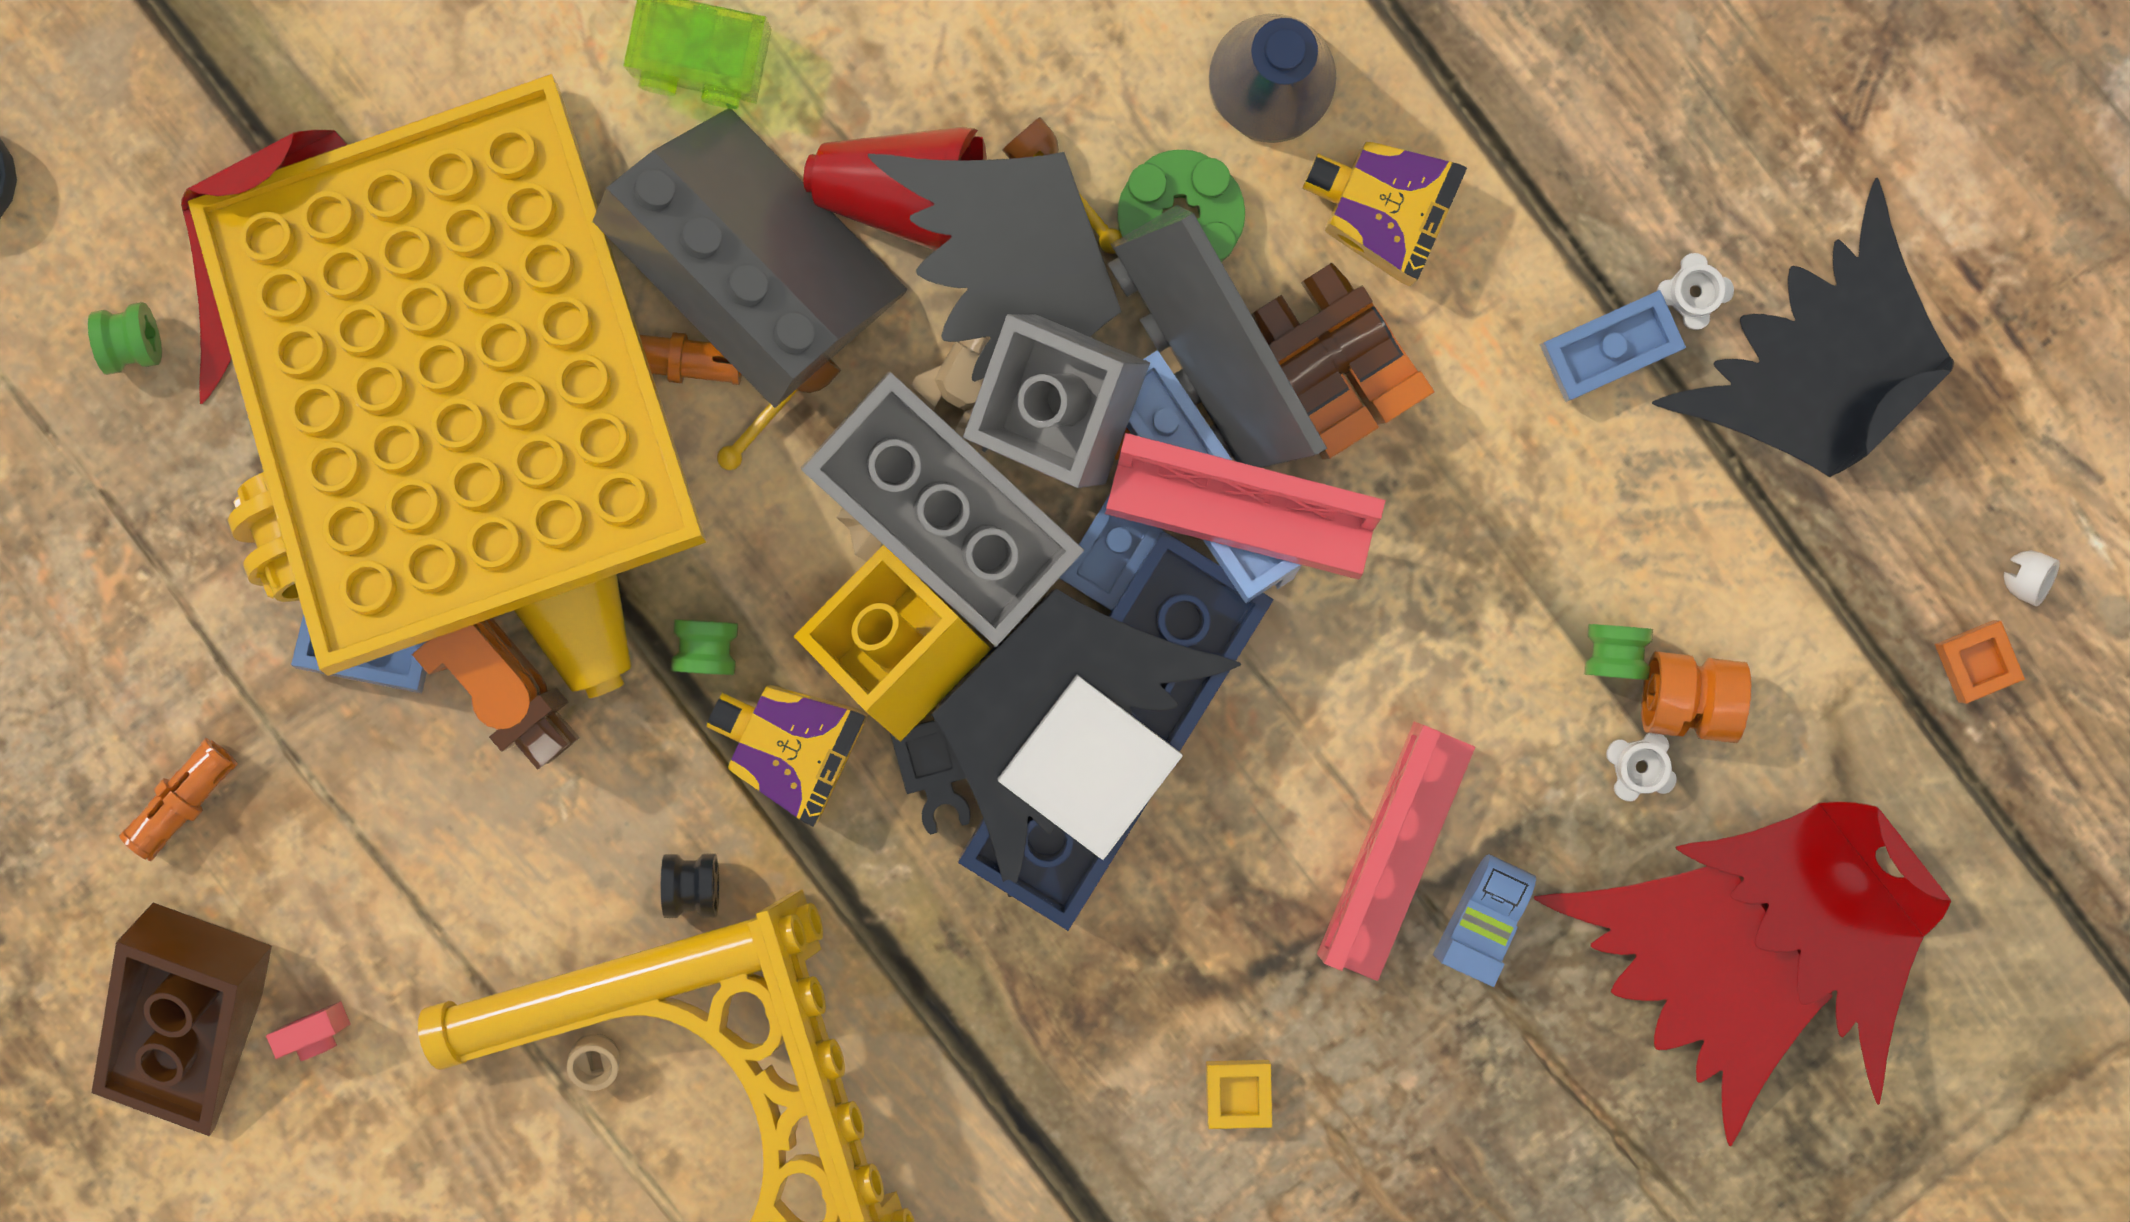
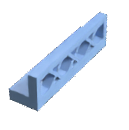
(1169, 416)

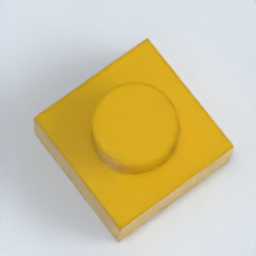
(1239, 1094)

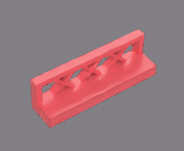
(1243, 506)
(1395, 851)

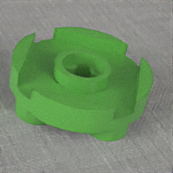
(1203, 182)

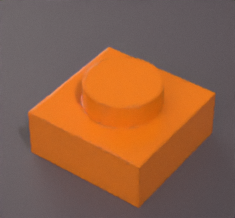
(1979, 661)

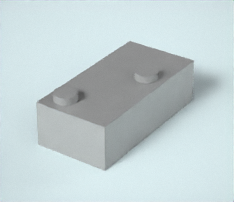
(942, 508)

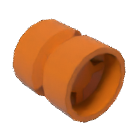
(1705, 697)

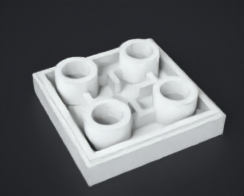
(1090, 767)

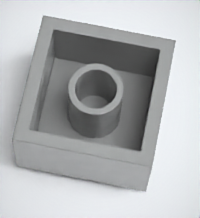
(1056, 400)

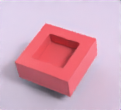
(309, 1034)

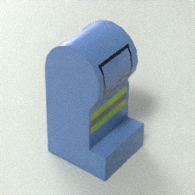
(1486, 920)

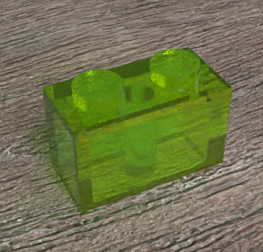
(698, 50)

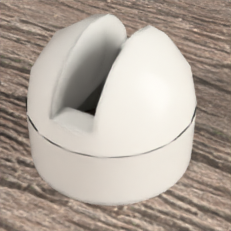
(2033, 578)

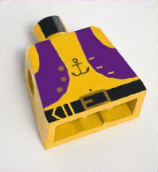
(1387, 204)
(789, 746)

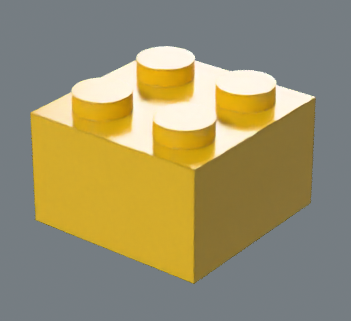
(891, 643)

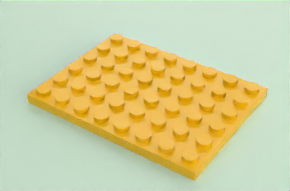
(443, 376)

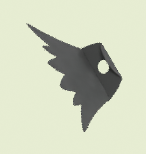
(1013, 244)

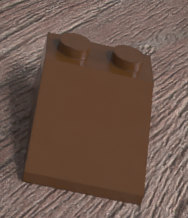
(178, 1016)

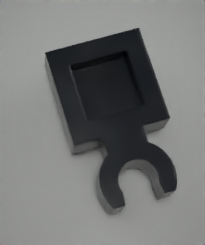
(931, 766)

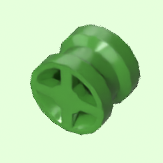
(124, 338)
(704, 647)
(1618, 651)

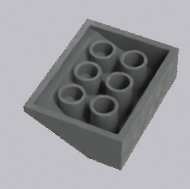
(746, 253)
(1214, 340)

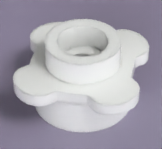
(1713, 289)
(1659, 771)

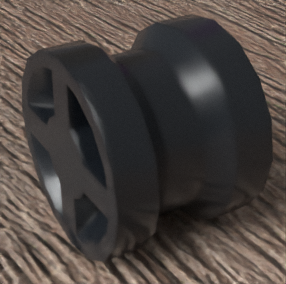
(689, 885)

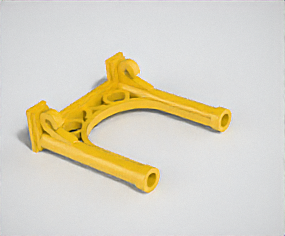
(643, 986)

